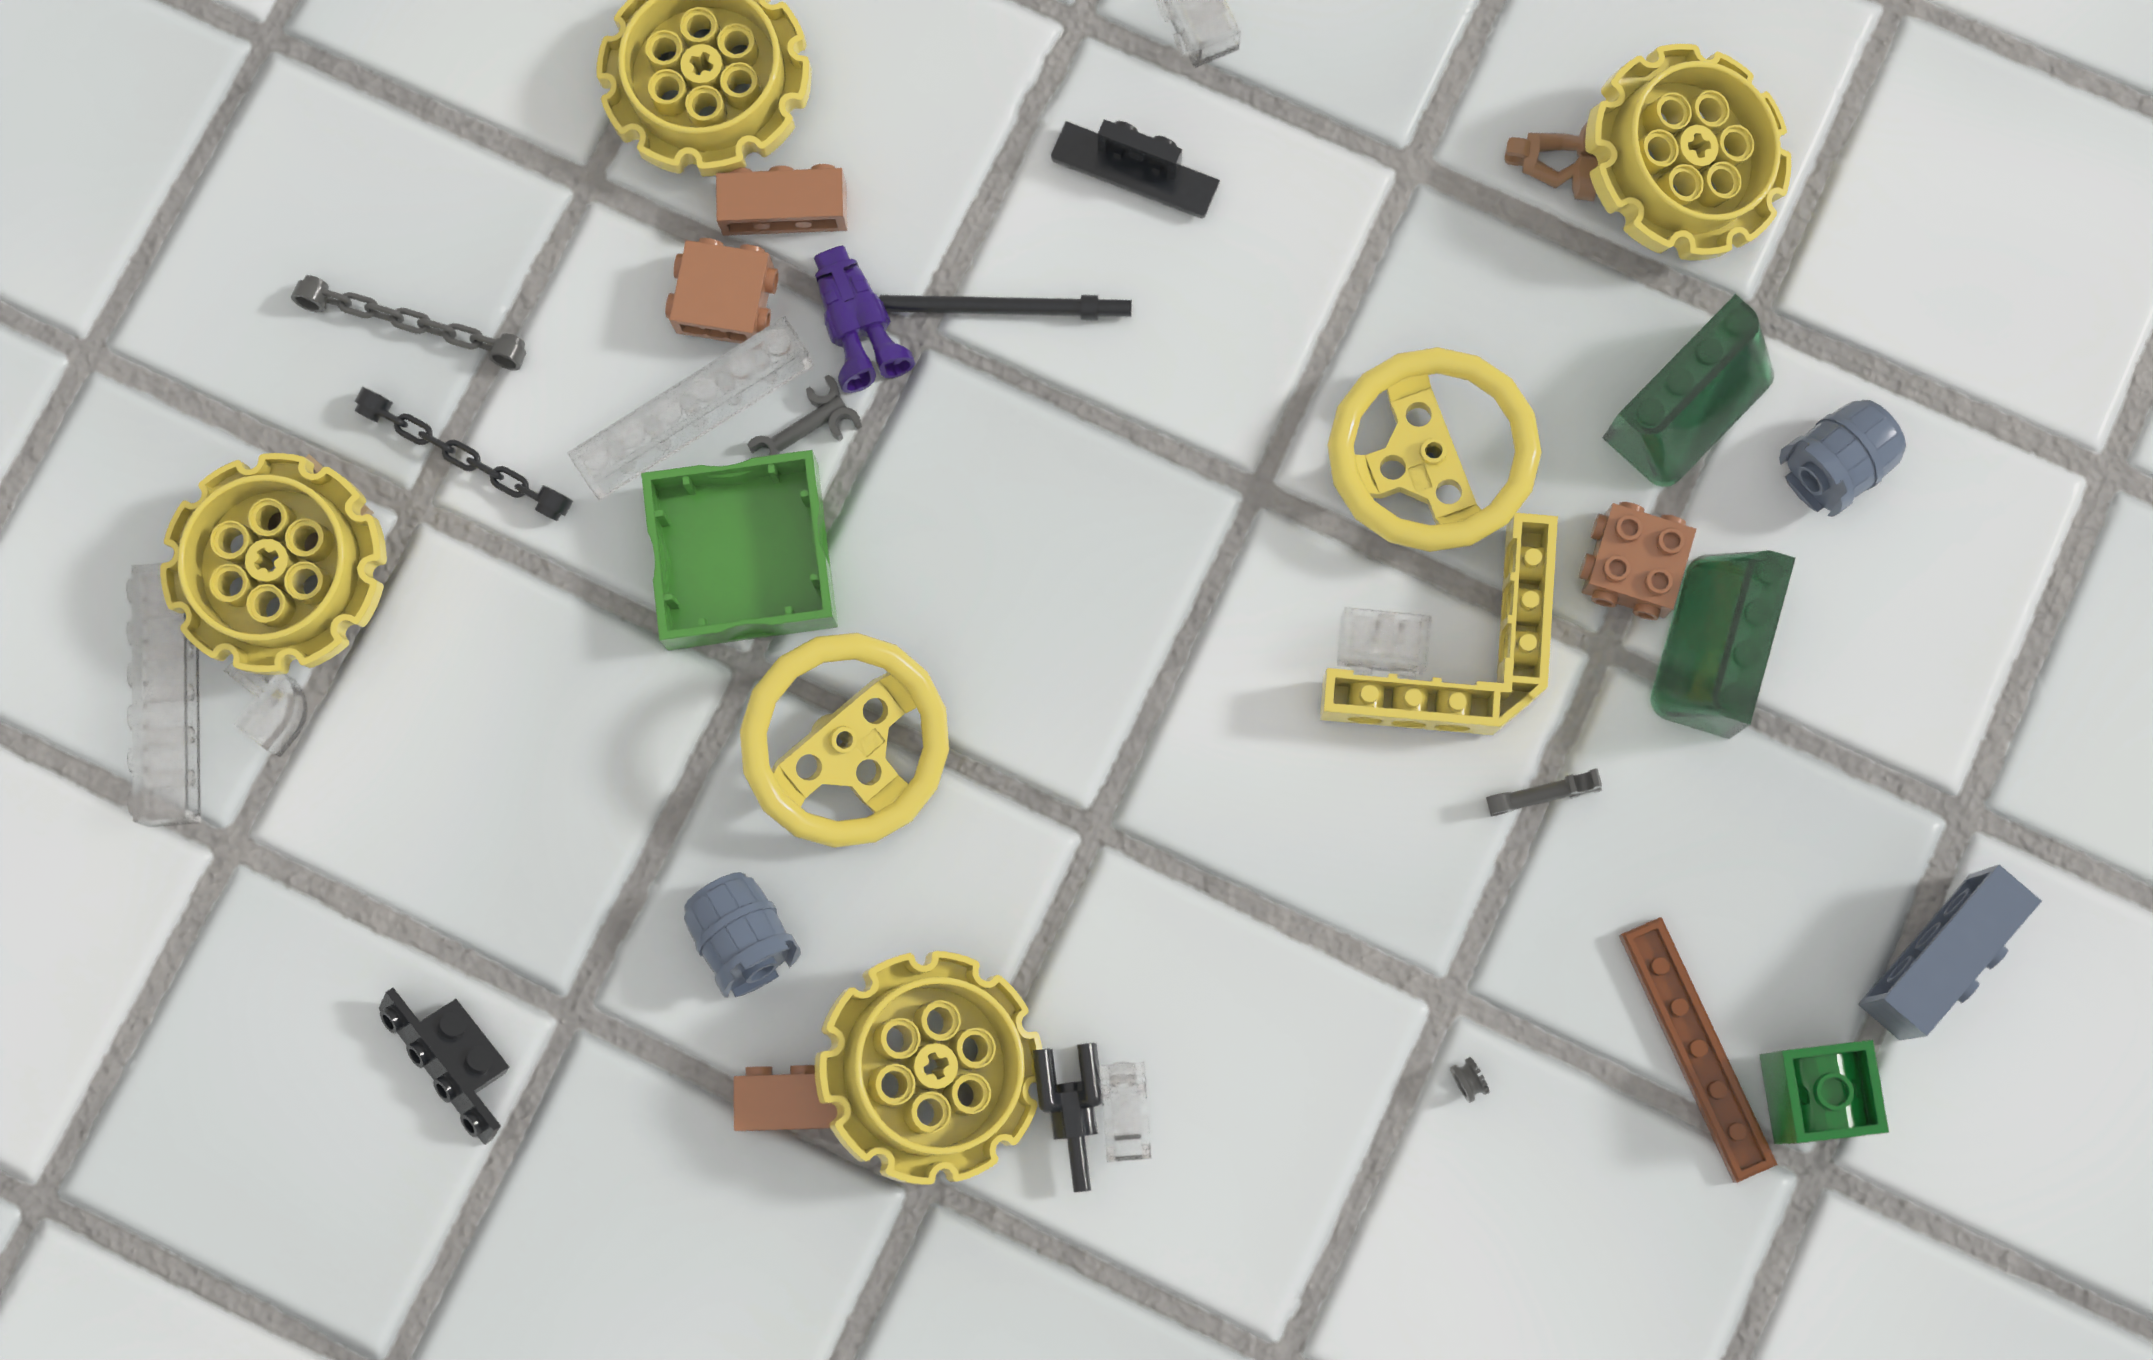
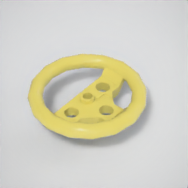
(1409, 387)
(887, 794)

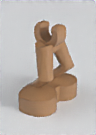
(1526, 153)

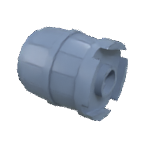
(1843, 455)
(739, 934)

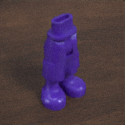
(857, 312)

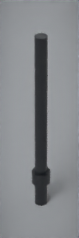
(1087, 307)

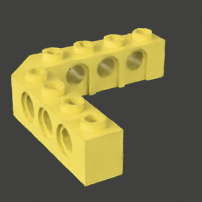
(1521, 655)

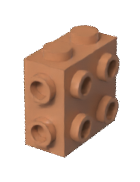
(721, 291)
(1637, 560)

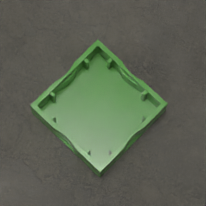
(739, 550)

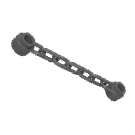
(313, 295)

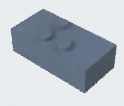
(1950, 953)

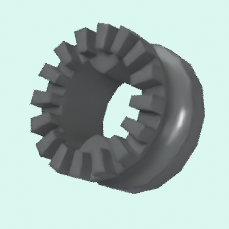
(1468, 1080)

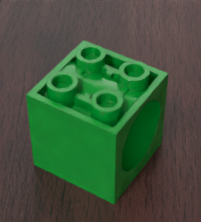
(1824, 1092)

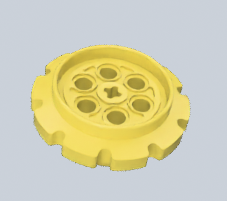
(743, 123)
(1688, 152)
(241, 503)
(959, 1137)

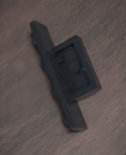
(1136, 164)
(453, 1055)

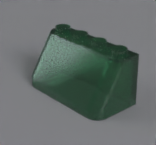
(1695, 396)
(1721, 640)

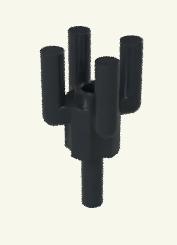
(1071, 1106)

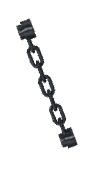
(549, 501)

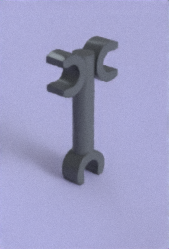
(829, 408)
(1571, 786)

